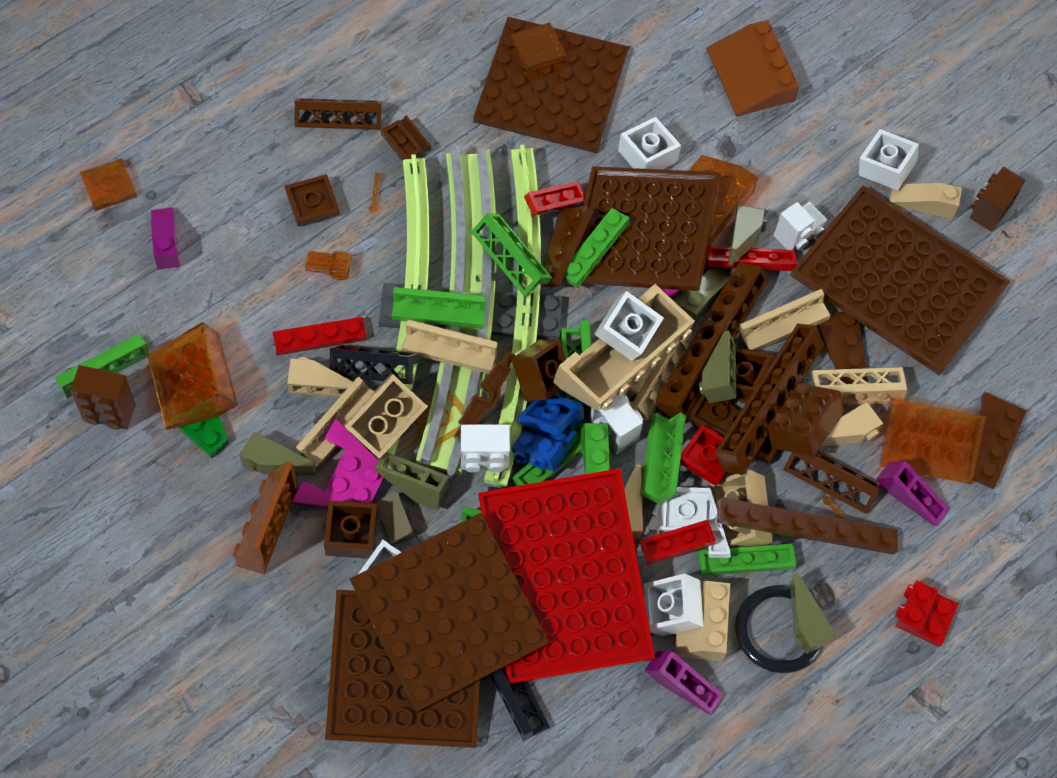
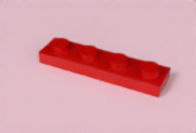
(766, 258)
(319, 336)

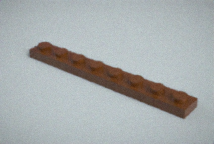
(807, 526)

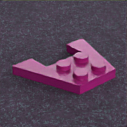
(353, 477)

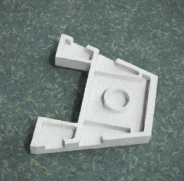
(686, 508)

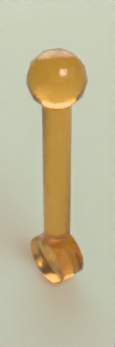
(373, 208)
(828, 501)

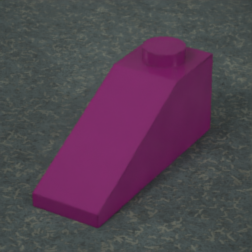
(164, 238)
(912, 491)
(683, 681)

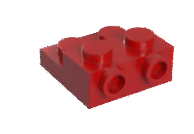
(700, 455)
(925, 613)

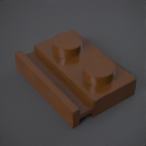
(405, 139)

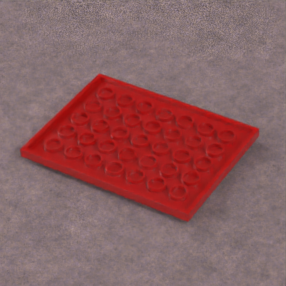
(577, 570)

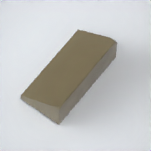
(394, 518)

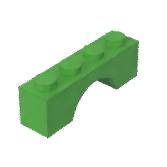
(595, 447)

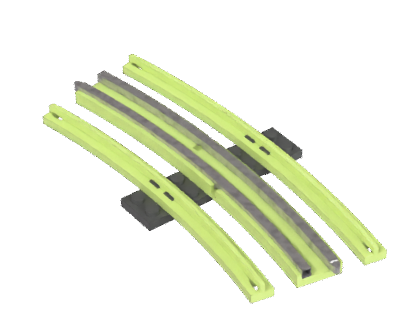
(474, 274)

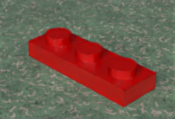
(555, 198)
(677, 542)

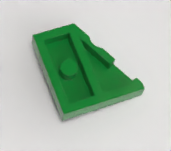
(207, 435)

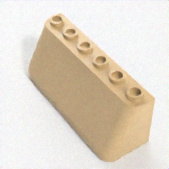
(605, 373)

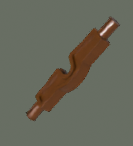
(492, 387)

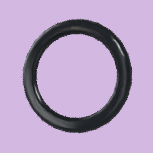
(746, 645)

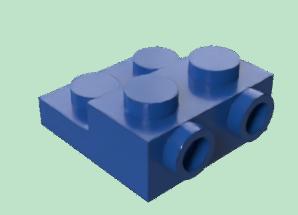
(553, 414)
(543, 448)

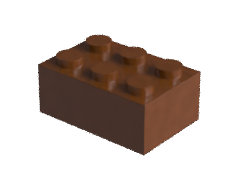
(103, 397)
(806, 419)

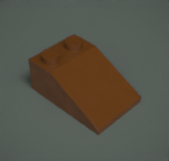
(749, 371)

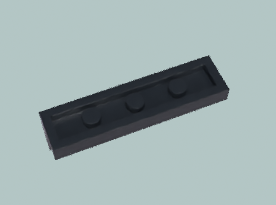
(376, 356)
(514, 708)

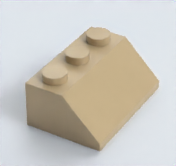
(385, 415)
(746, 488)
(710, 640)

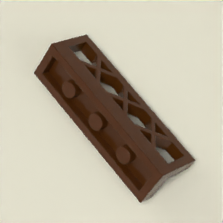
(338, 105)
(841, 472)

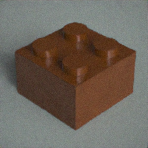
(996, 198)
(537, 369)
(350, 529)

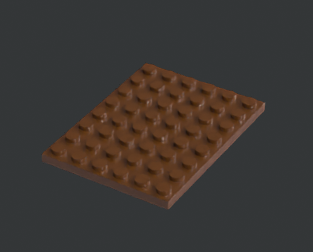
(900, 279)

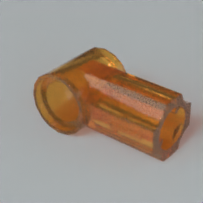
(334, 264)

